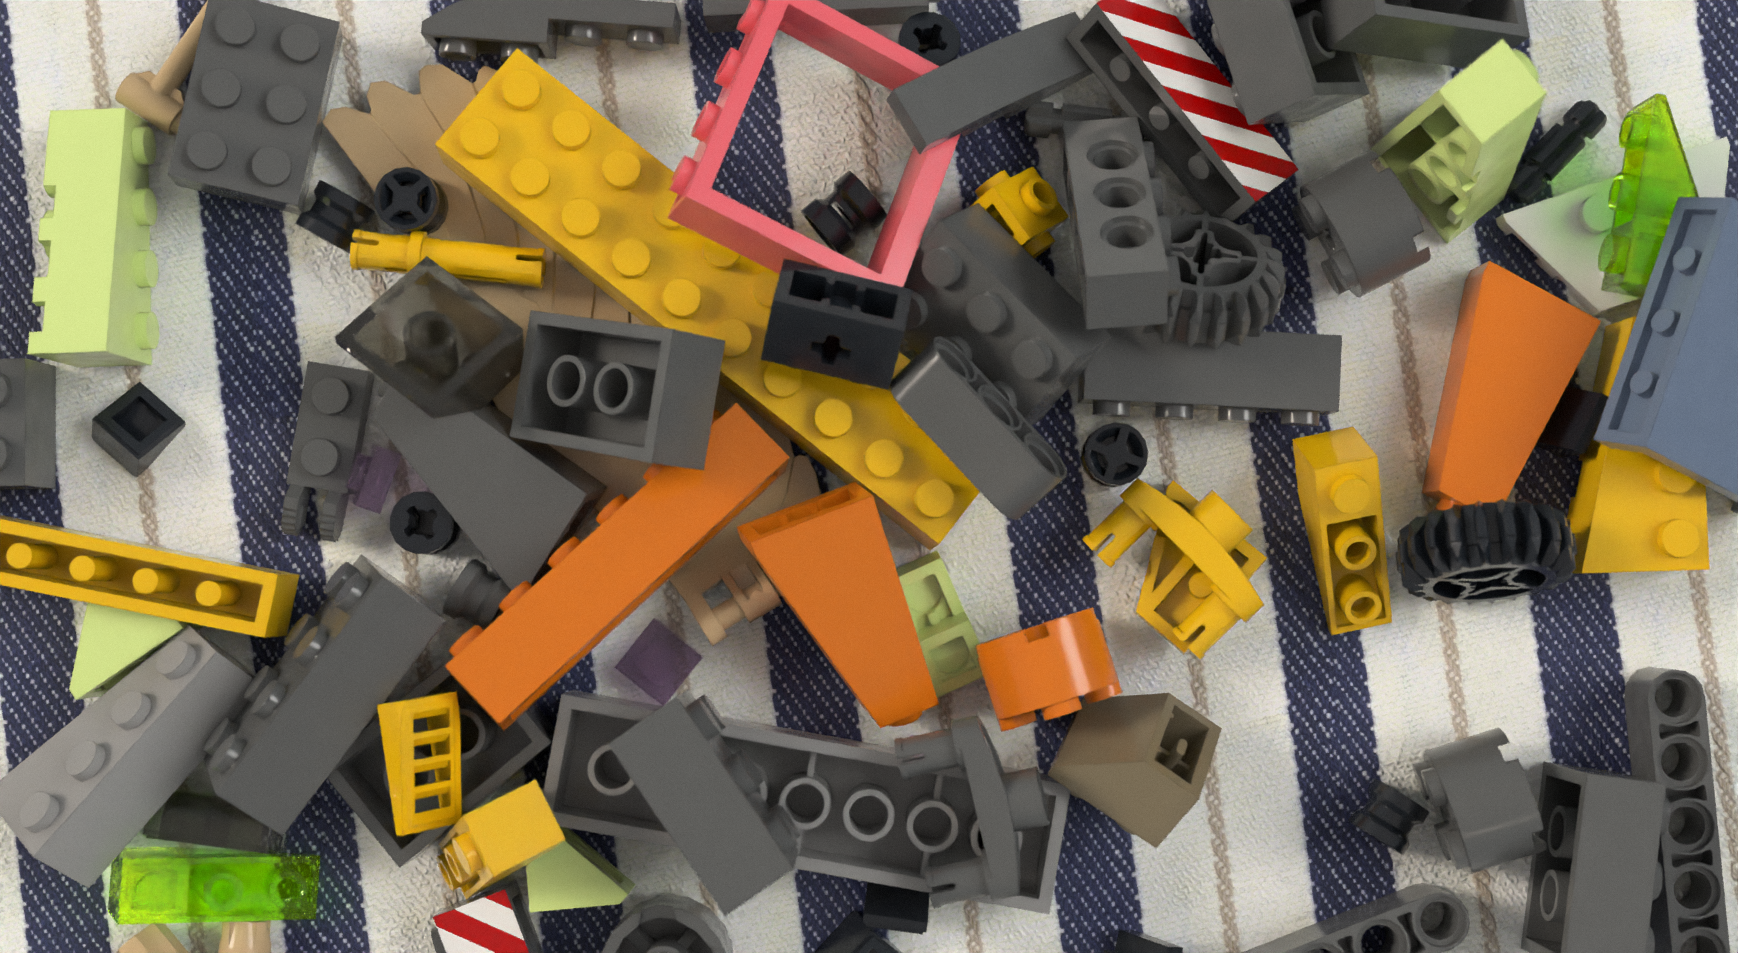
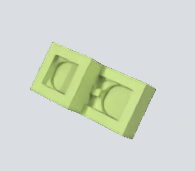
(940, 624)

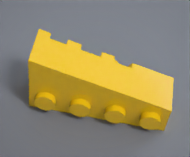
(1629, 506)

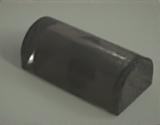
(212, 822)

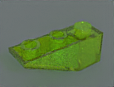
(1643, 196)
(211, 886)

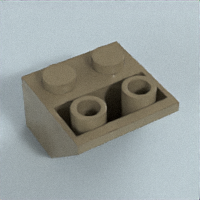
(1137, 760)

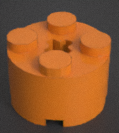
(1048, 669)

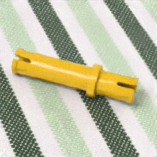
(459, 258)

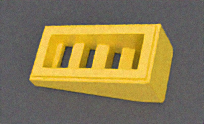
(398, 744)

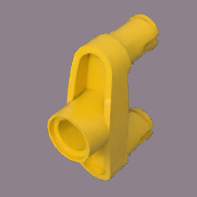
(1205, 536)

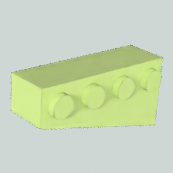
(1466, 140)
(97, 241)

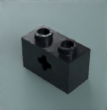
(836, 324)

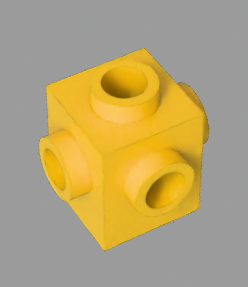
(1023, 207)

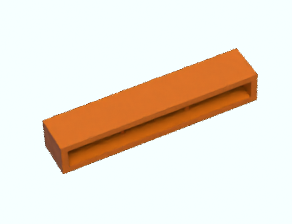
(613, 569)

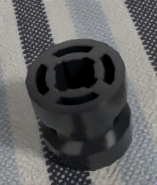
(855, 205)

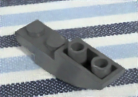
(534, 26)

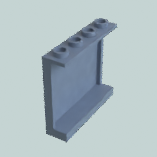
(1681, 360)

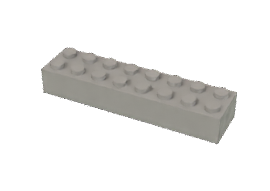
(839, 792)

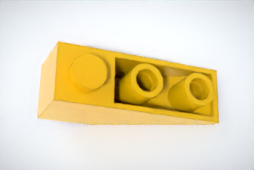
(1344, 527)
(498, 840)

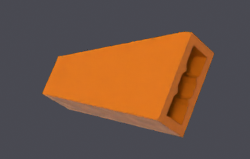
(1500, 384)
(845, 590)

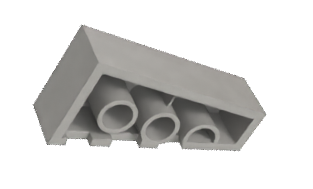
(122, 757)

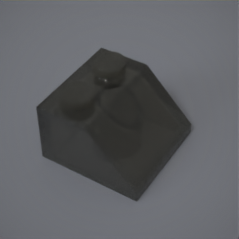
(436, 342)

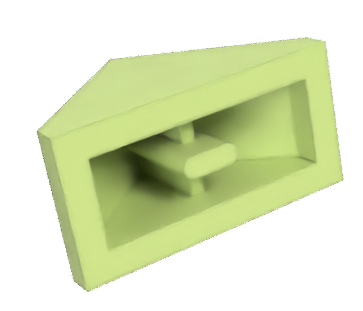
(114, 645)
(574, 878)

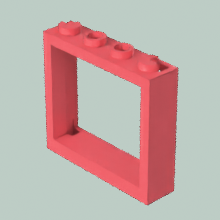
(755, 234)

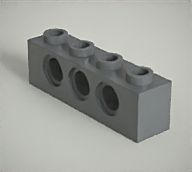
(1118, 224)

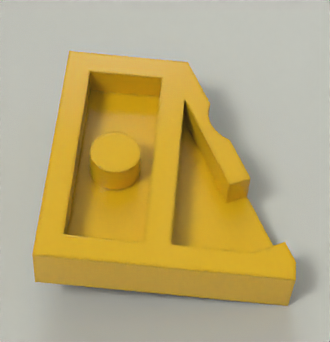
(1176, 584)

